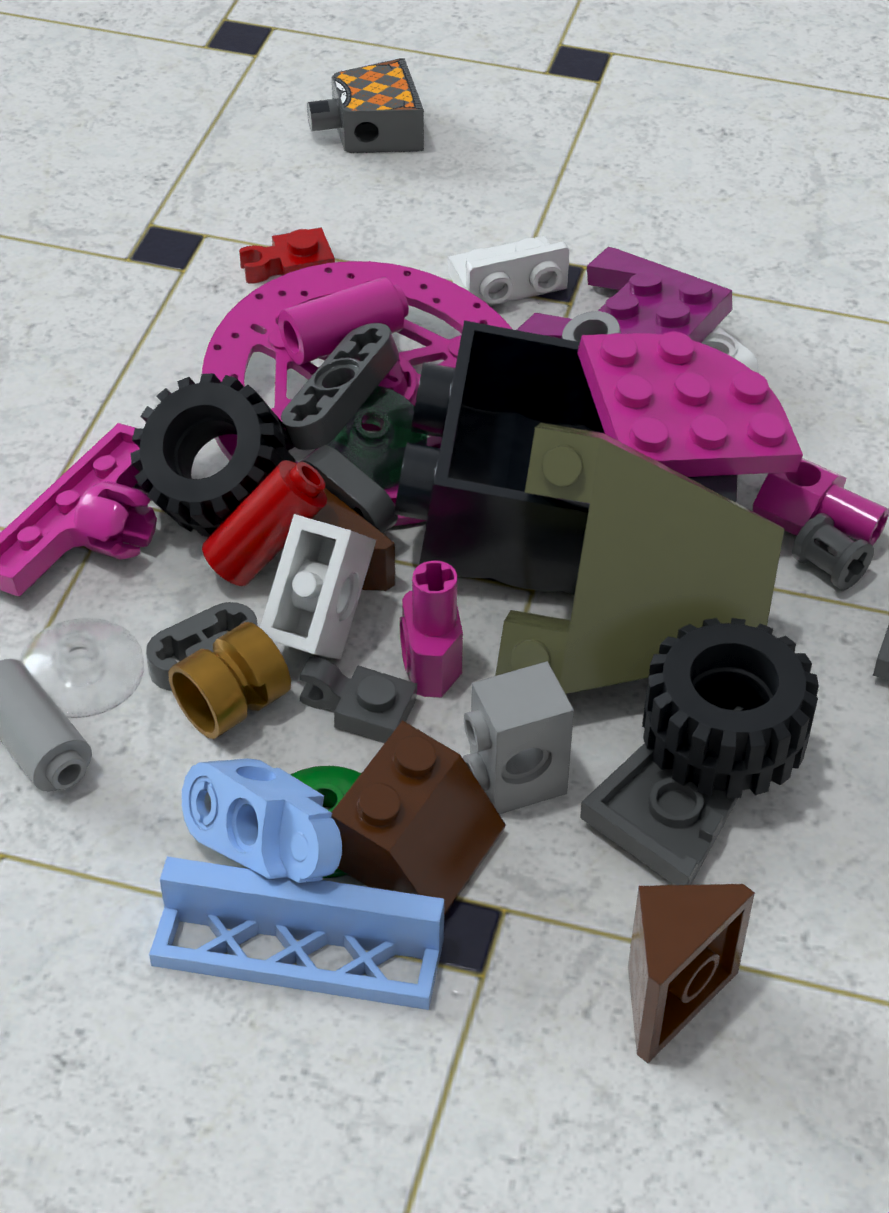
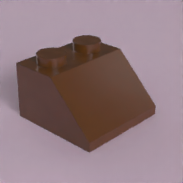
(416, 819)

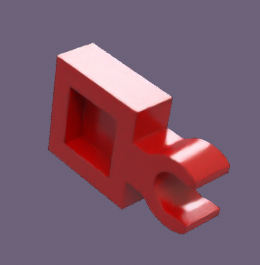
(287, 254)

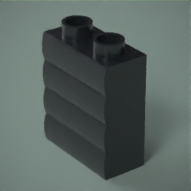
(478, 476)

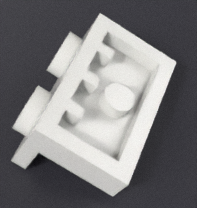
(512, 270)

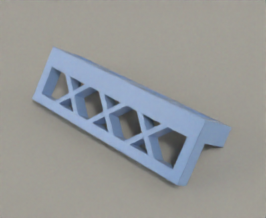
(311, 912)

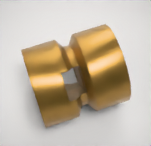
(222, 684)

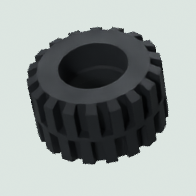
(183, 426)
(720, 745)

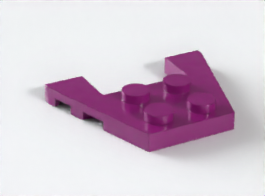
(648, 299)

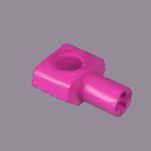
(799, 496)
(432, 629)

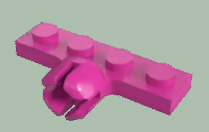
(83, 507)

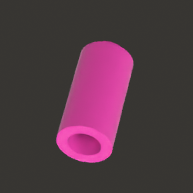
(321, 324)

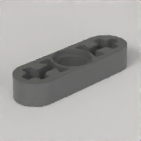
(340, 386)

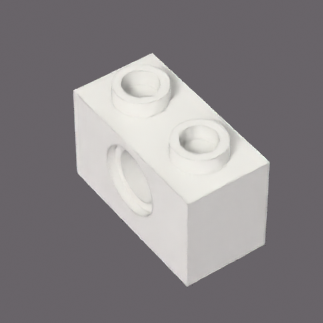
(317, 587)

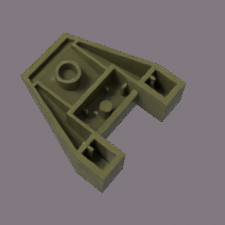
(650, 561)

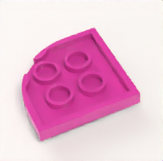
(687, 405)

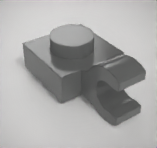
(365, 705)

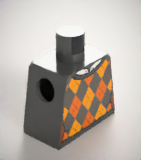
(372, 109)

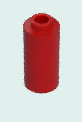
(262, 522)

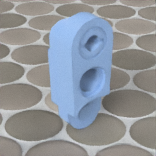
(261, 819)

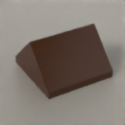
(682, 955)

